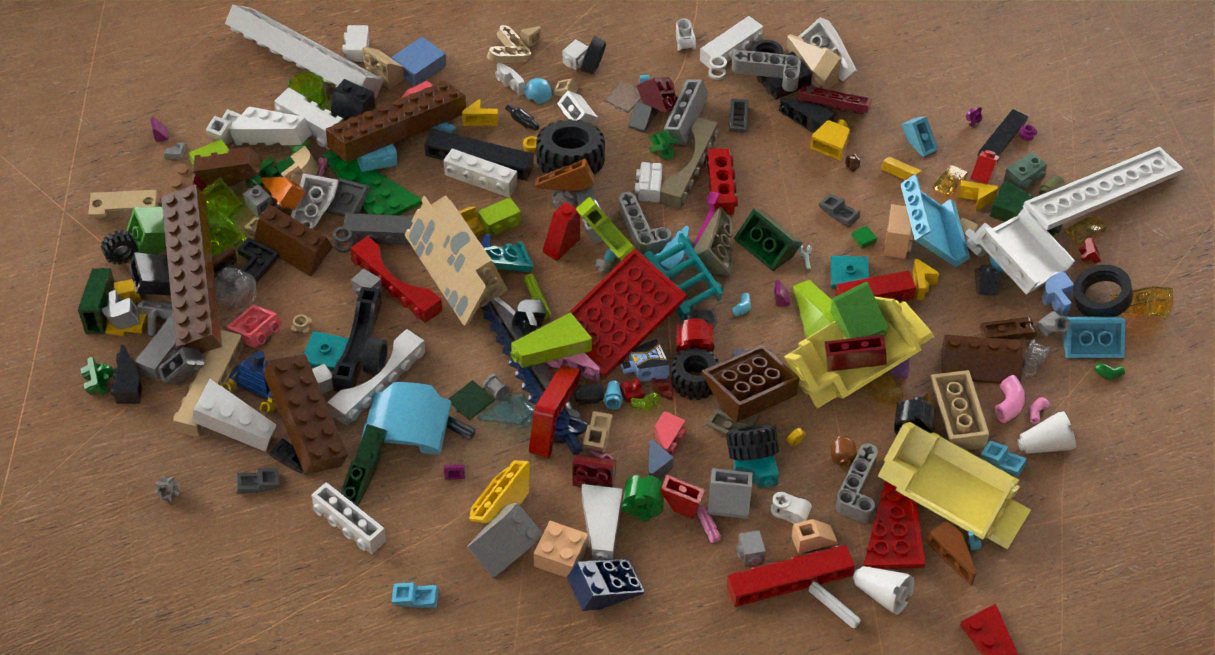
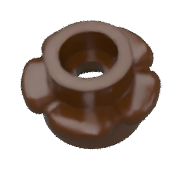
(852, 162)

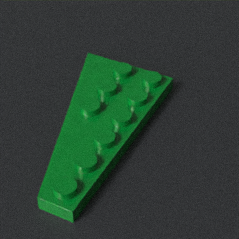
(385, 195)

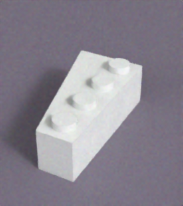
(317, 120)
(269, 127)

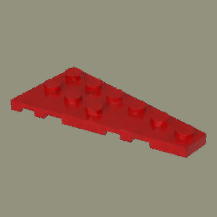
(895, 533)

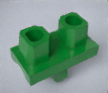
(661, 143)
(266, 167)
(99, 375)

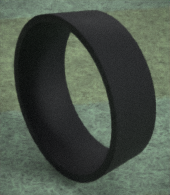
(593, 55)

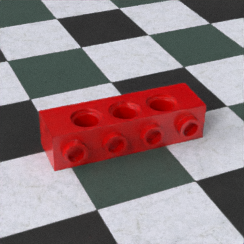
(721, 179)

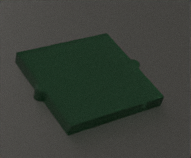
(471, 400)

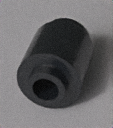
(589, 394)

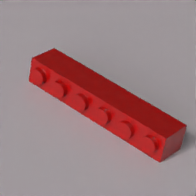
(790, 575)

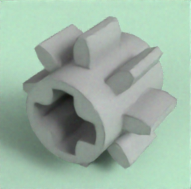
(562, 196)
(172, 490)

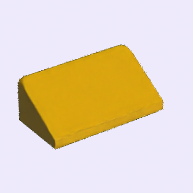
(899, 168)

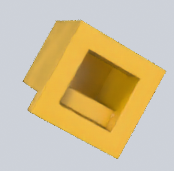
(127, 290)

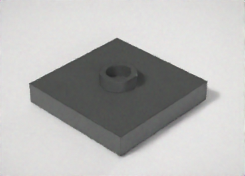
(348, 198)

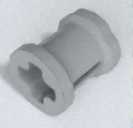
(495, 386)

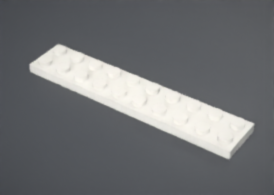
(1102, 188)

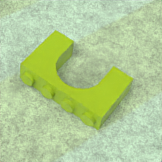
(605, 228)

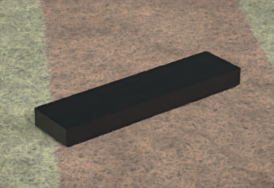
(1005, 132)

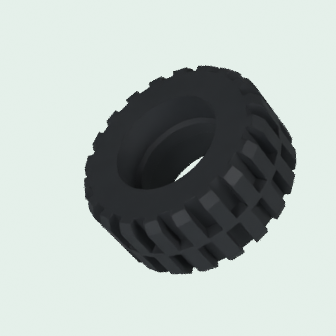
(568, 143)

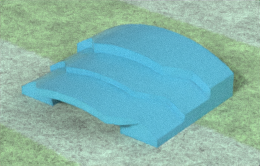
(411, 415)

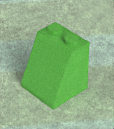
(148, 229)
(858, 313)

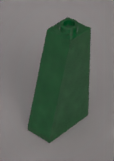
(1010, 203)
(94, 299)

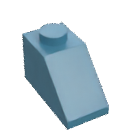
(920, 135)

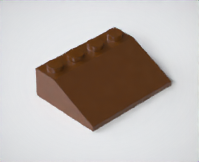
(751, 383)

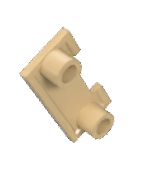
(122, 200)

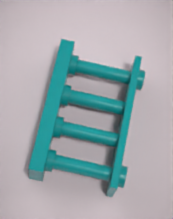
(686, 245)

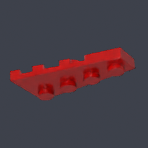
(989, 632)

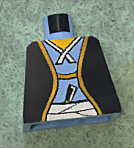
(647, 362)

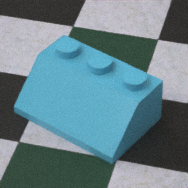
(1095, 337)

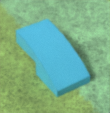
(1001, 458)
(418, 597)

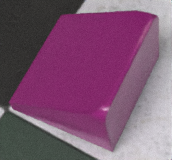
(159, 130)
(781, 294)
(454, 471)

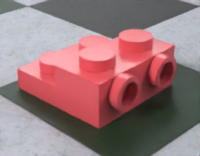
(255, 325)

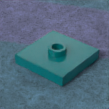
(848, 269)
(325, 349)

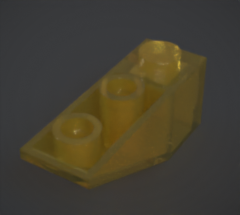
(1151, 301)

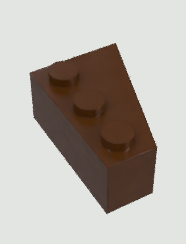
(231, 167)

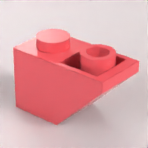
(669, 431)

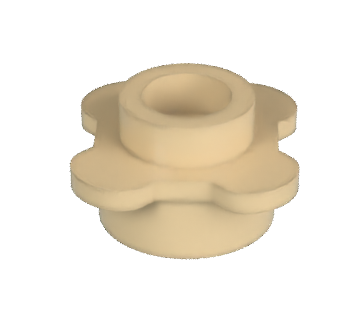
(301, 323)

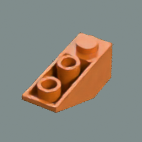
(284, 191)

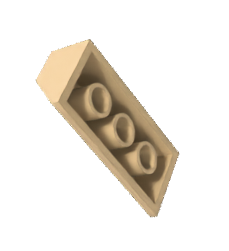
(960, 409)

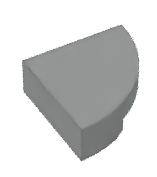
(175, 152)

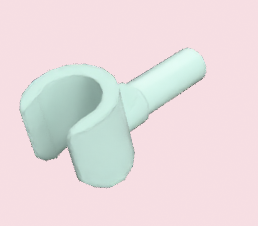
(806, 255)

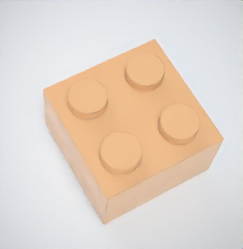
(898, 233)
(560, 549)

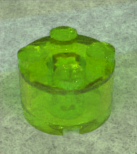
(309, 86)

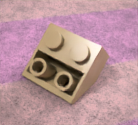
(383, 66)

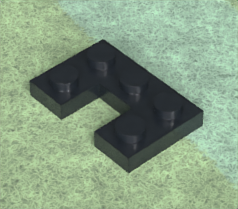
(259, 257)

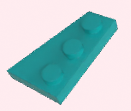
(510, 257)

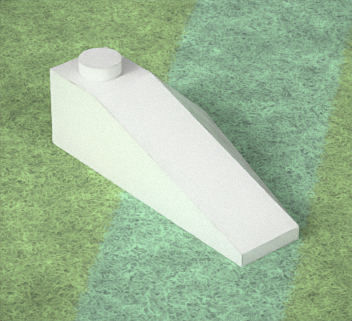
(826, 36)

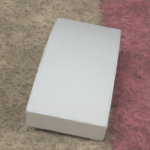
(510, 77)

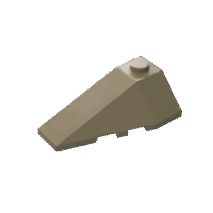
(715, 245)

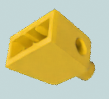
(831, 139)

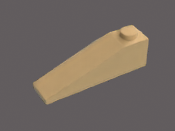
(821, 62)

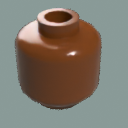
(843, 450)

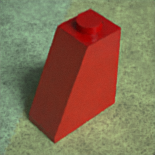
(563, 231)

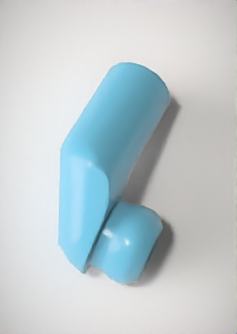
(744, 306)

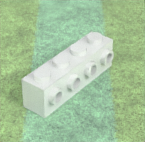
(480, 173)
(348, 518)

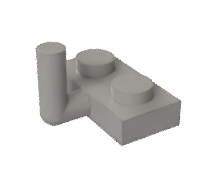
(152, 310)

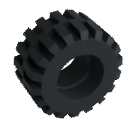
(691, 361)
(752, 442)

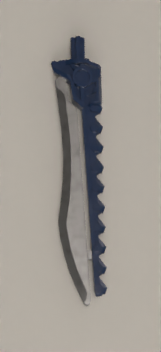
(568, 422)

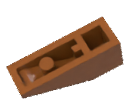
(568, 178)
(951, 546)

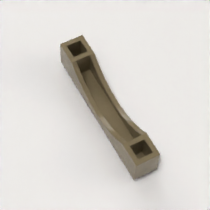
(676, 188)

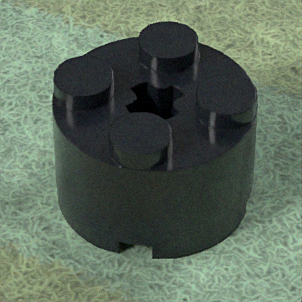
(917, 412)

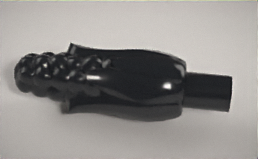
(522, 117)

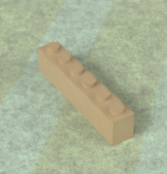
(217, 367)

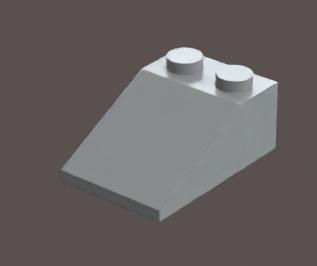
(504, 539)

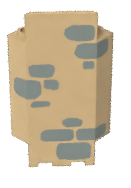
(454, 258)

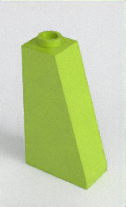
(551, 342)

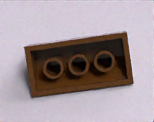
(292, 239)
(985, 358)

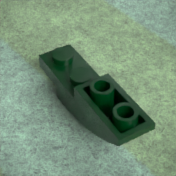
(364, 465)

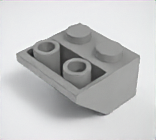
(729, 493)

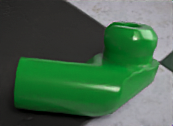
(1108, 372)

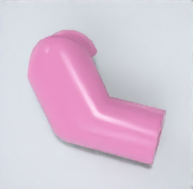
(1035, 408)

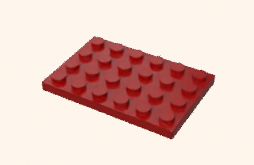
(626, 309)

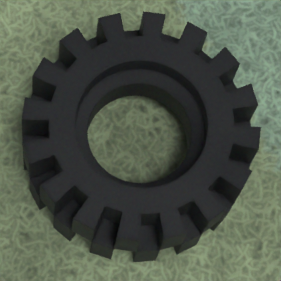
(116, 240)

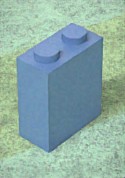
(420, 61)

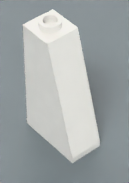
(602, 516)

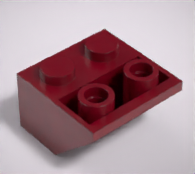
(658, 93)
(593, 471)

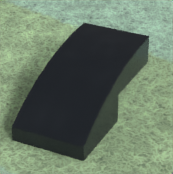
(285, 454)

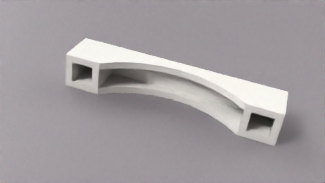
(351, 402)

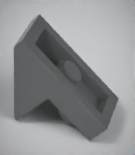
(642, 116)

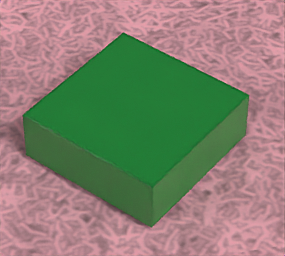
(864, 237)

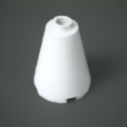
(1048, 436)
(885, 587)

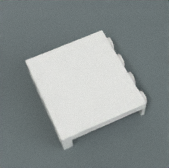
(1025, 251)

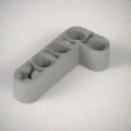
(768, 65)
(638, 228)
(853, 495)

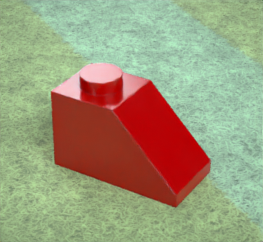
(985, 167)
(681, 496)

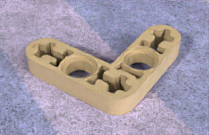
(514, 48)

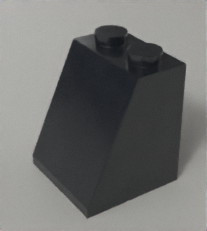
(351, 100)

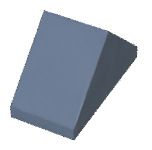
(659, 460)

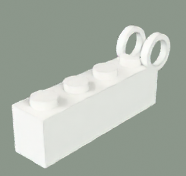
(721, 49)

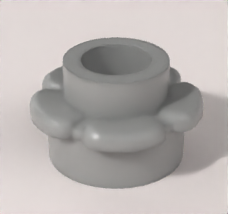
(603, 265)

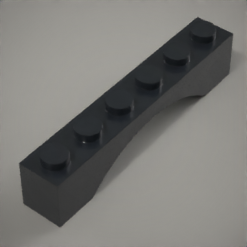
(350, 363)

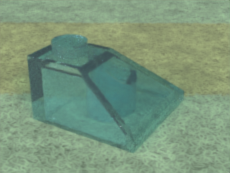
(509, 409)

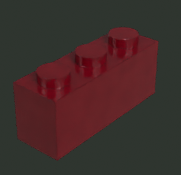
(855, 353)

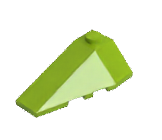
(813, 307)

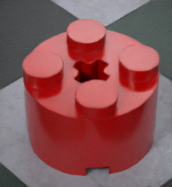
(694, 334)

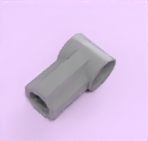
(1053, 323)

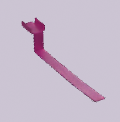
(711, 199)

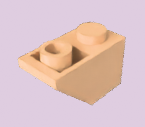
(812, 536)

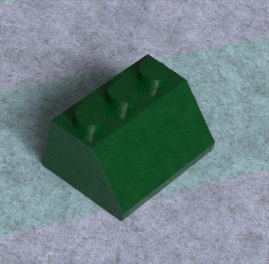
(767, 239)

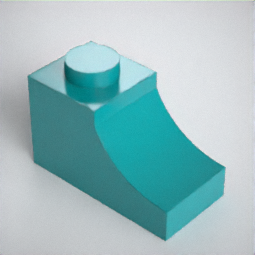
(764, 470)

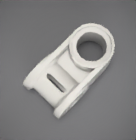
(685, 35)
(791, 509)

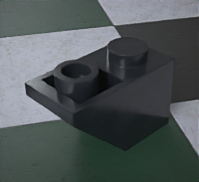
(986, 280)

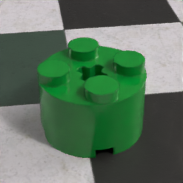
(643, 497)

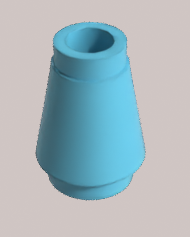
(613, 396)

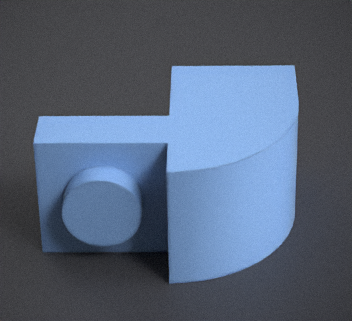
(1057, 291)

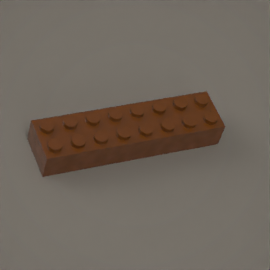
(395, 121)

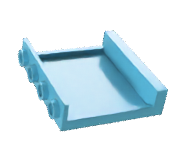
(935, 224)

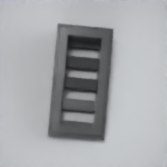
(738, 104)

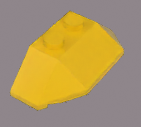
(506, 488)

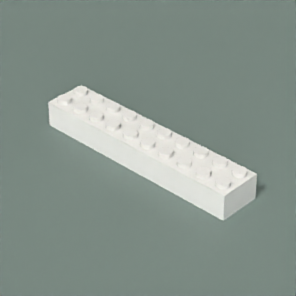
(299, 49)

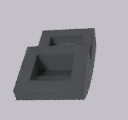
(838, 210)
(262, 481)

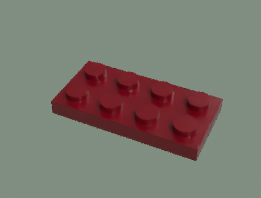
(840, 100)

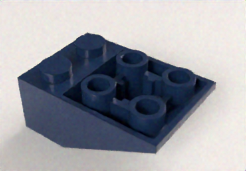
(604, 583)

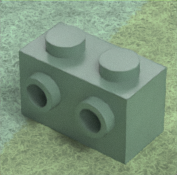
(1026, 171)

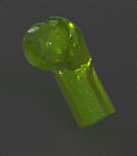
(645, 403)

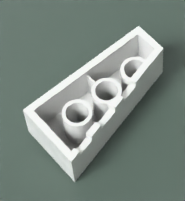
(232, 417)

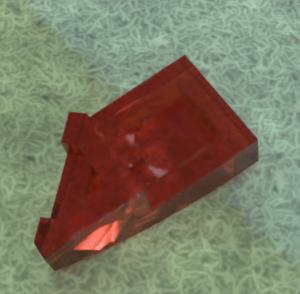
(663, 386)

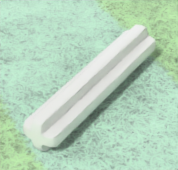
(834, 605)

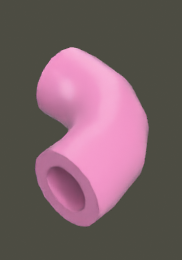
(1013, 400)

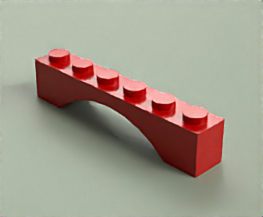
(419, 300)

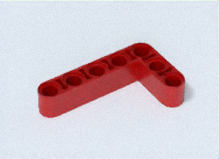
(549, 408)

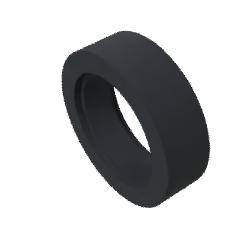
(1098, 274)

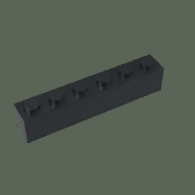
(440, 143)

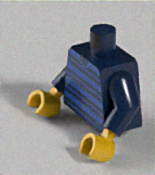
(250, 376)

